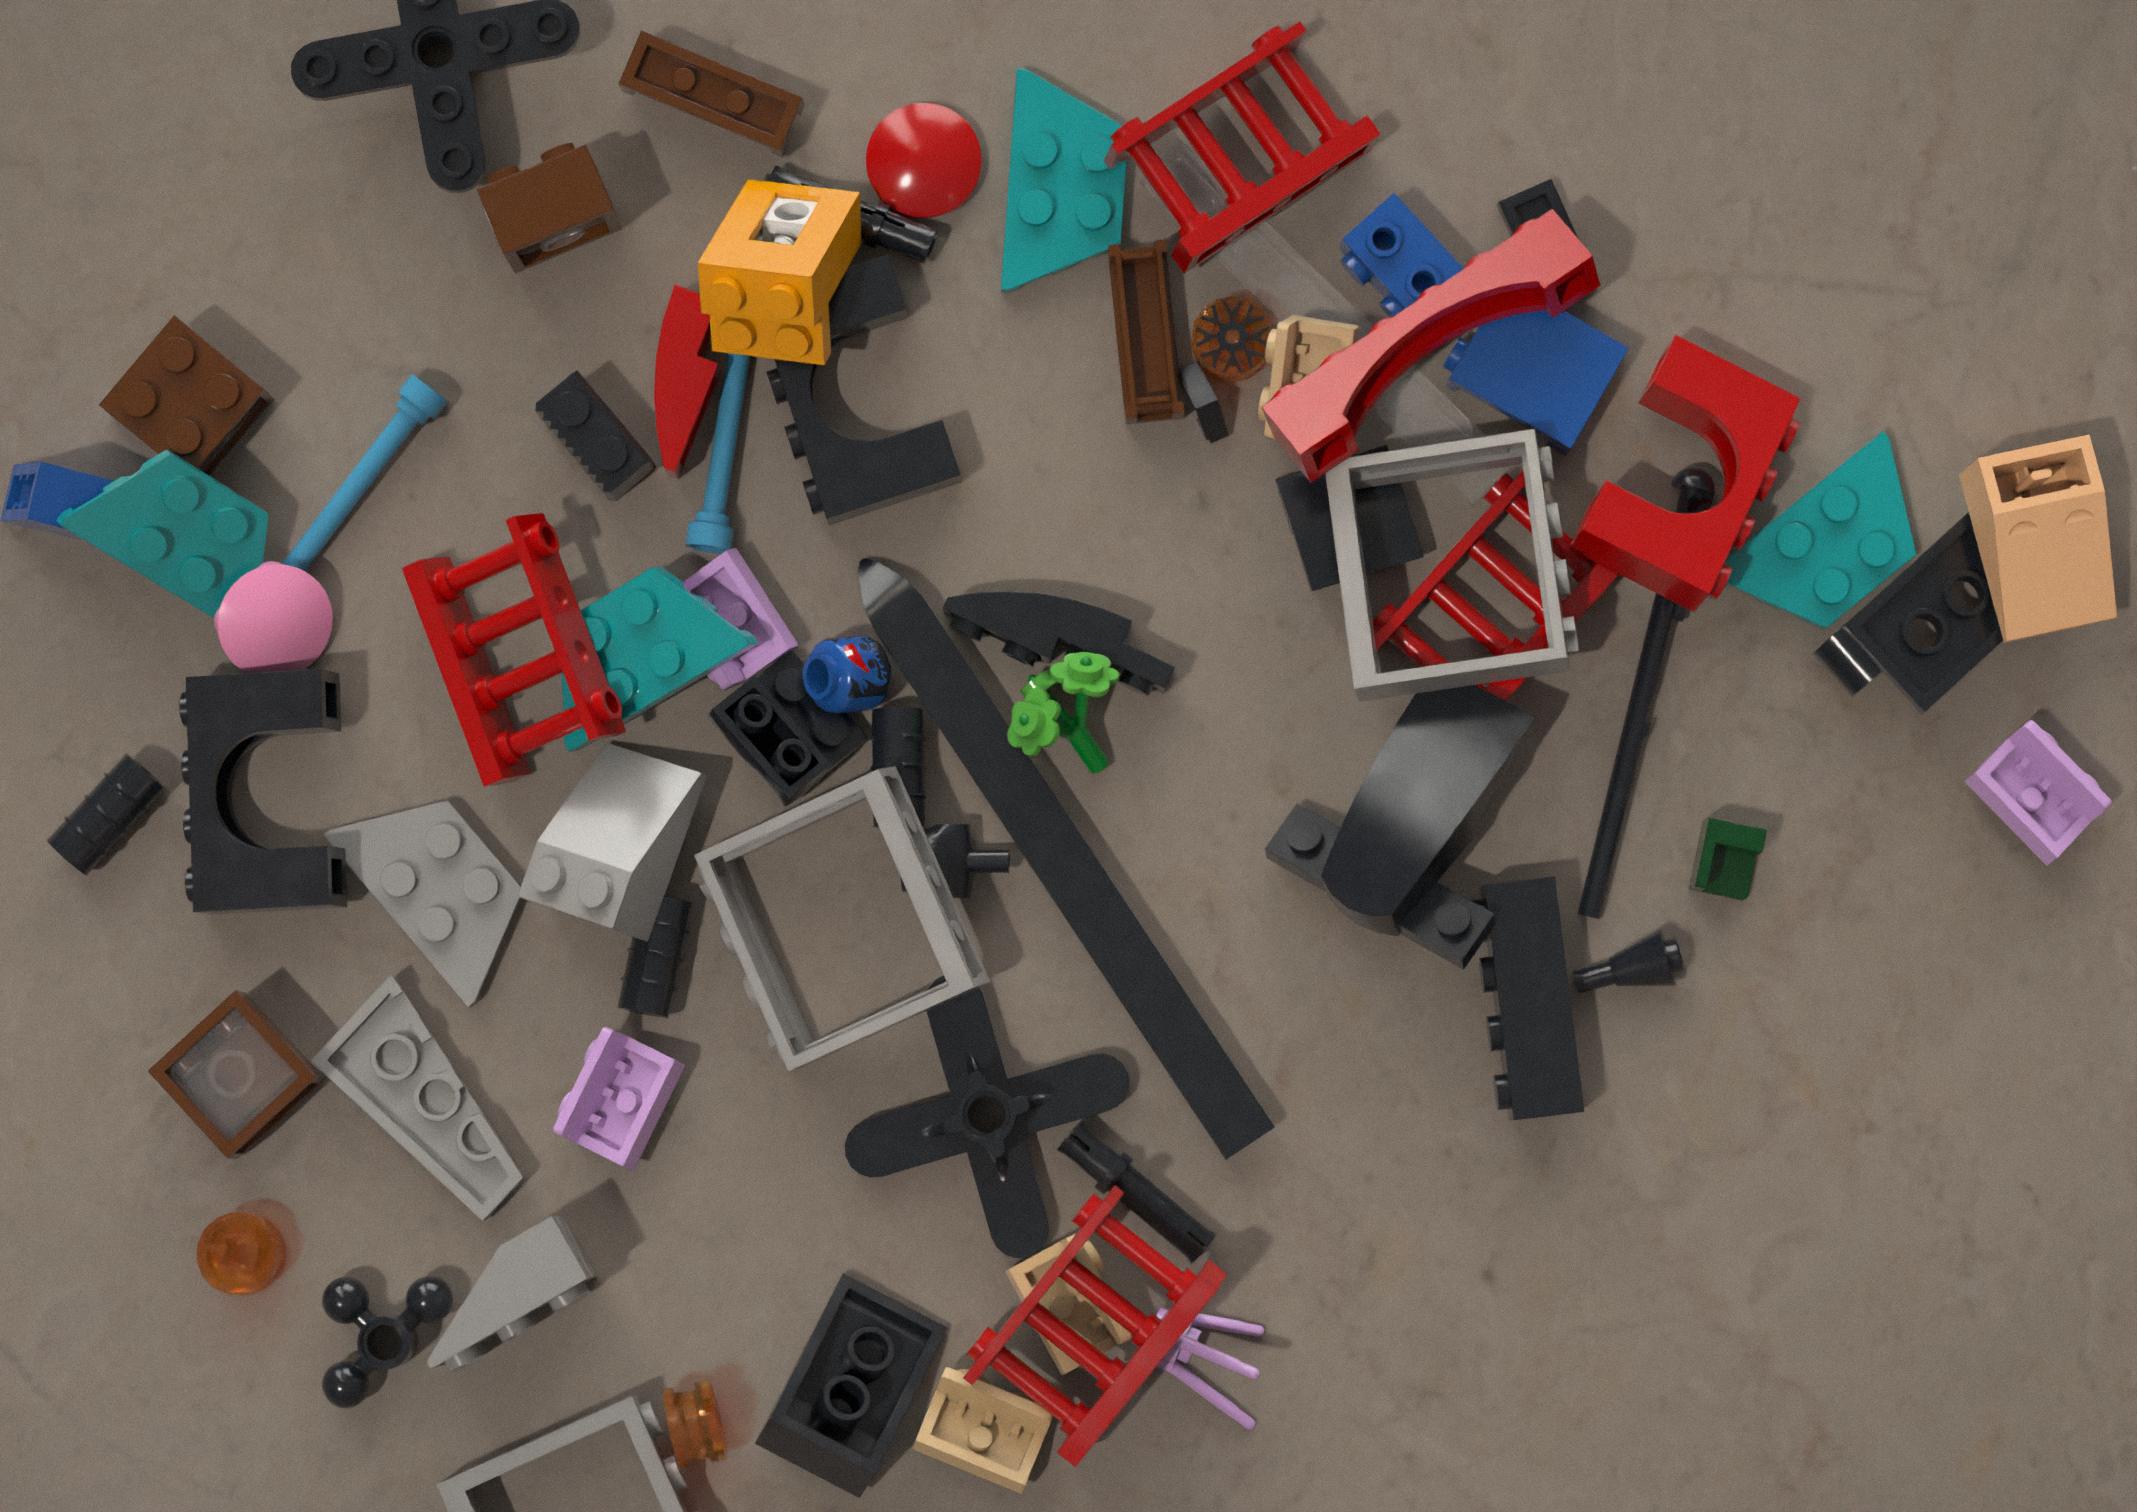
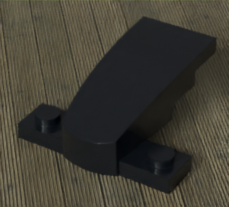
(1414, 822)

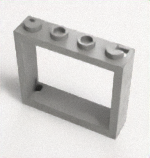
(1432, 462)
(924, 882)
(642, 1427)

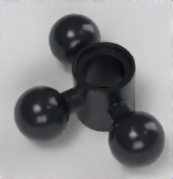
(347, 1302)

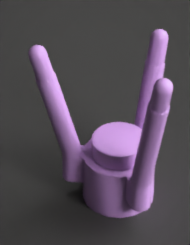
(1189, 1345)

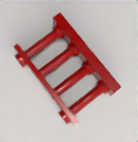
(1245, 201)
(1503, 496)
(466, 670)
(1150, 1333)

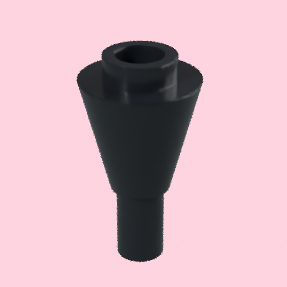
(1645, 963)

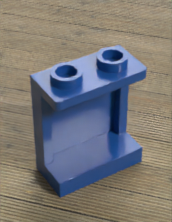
(1538, 371)

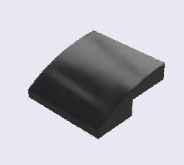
(1383, 518)

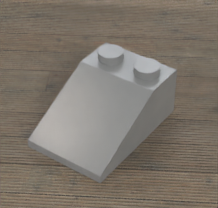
(615, 842)

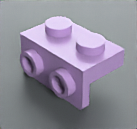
(742, 602)
(2038, 791)
(618, 1097)

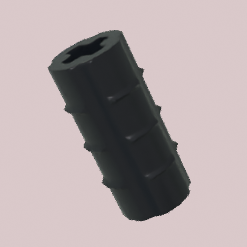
(899, 743)
(106, 814)
(655, 964)

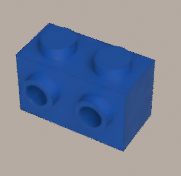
(1396, 255)

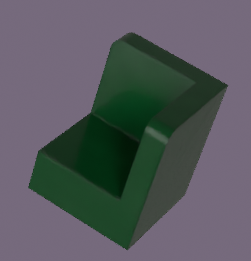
(1726, 858)

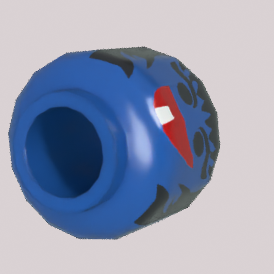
(847, 674)

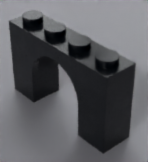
(851, 473)
(223, 723)

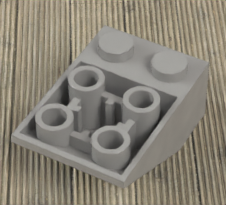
(520, 1279)

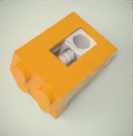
(777, 268)

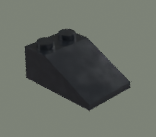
(851, 1386)

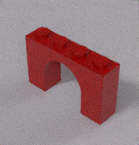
(1745, 426)

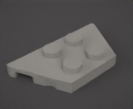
(437, 887)

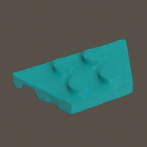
(1059, 189)
(175, 529)
(1830, 541)
(655, 643)

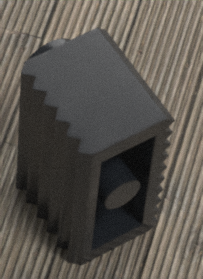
(594, 436)

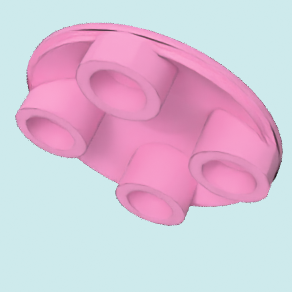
(274, 619)

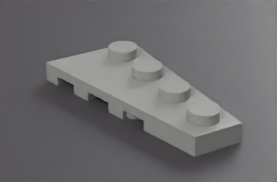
(412, 1090)

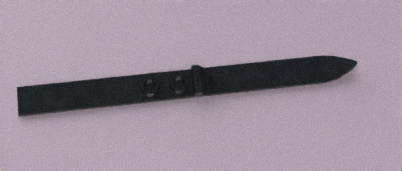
(1062, 860)

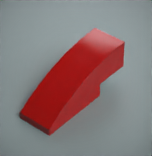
(682, 378)

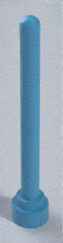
(415, 406)
(711, 526)

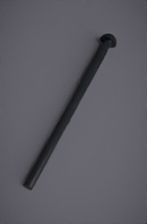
(1695, 497)

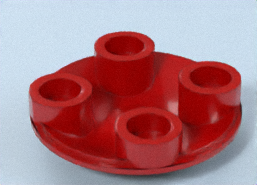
(923, 160)

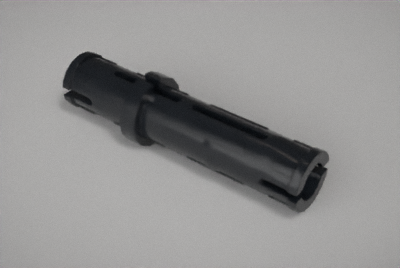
(878, 223)
(1139, 1192)

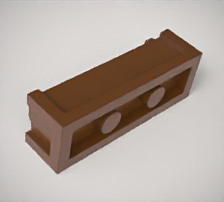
(711, 91)
(1145, 333)

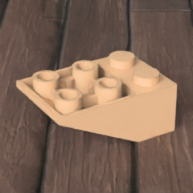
(2043, 537)

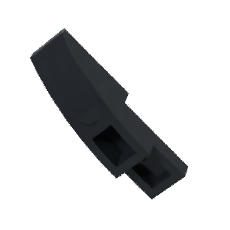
(1038, 622)

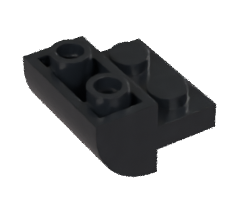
(784, 731)

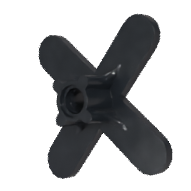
(444, 94)
(997, 1157)

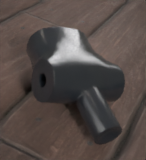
(958, 859)

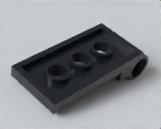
(1880, 637)

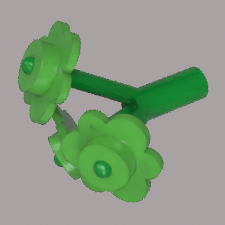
(1036, 717)

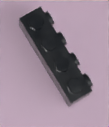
(1530, 1001)

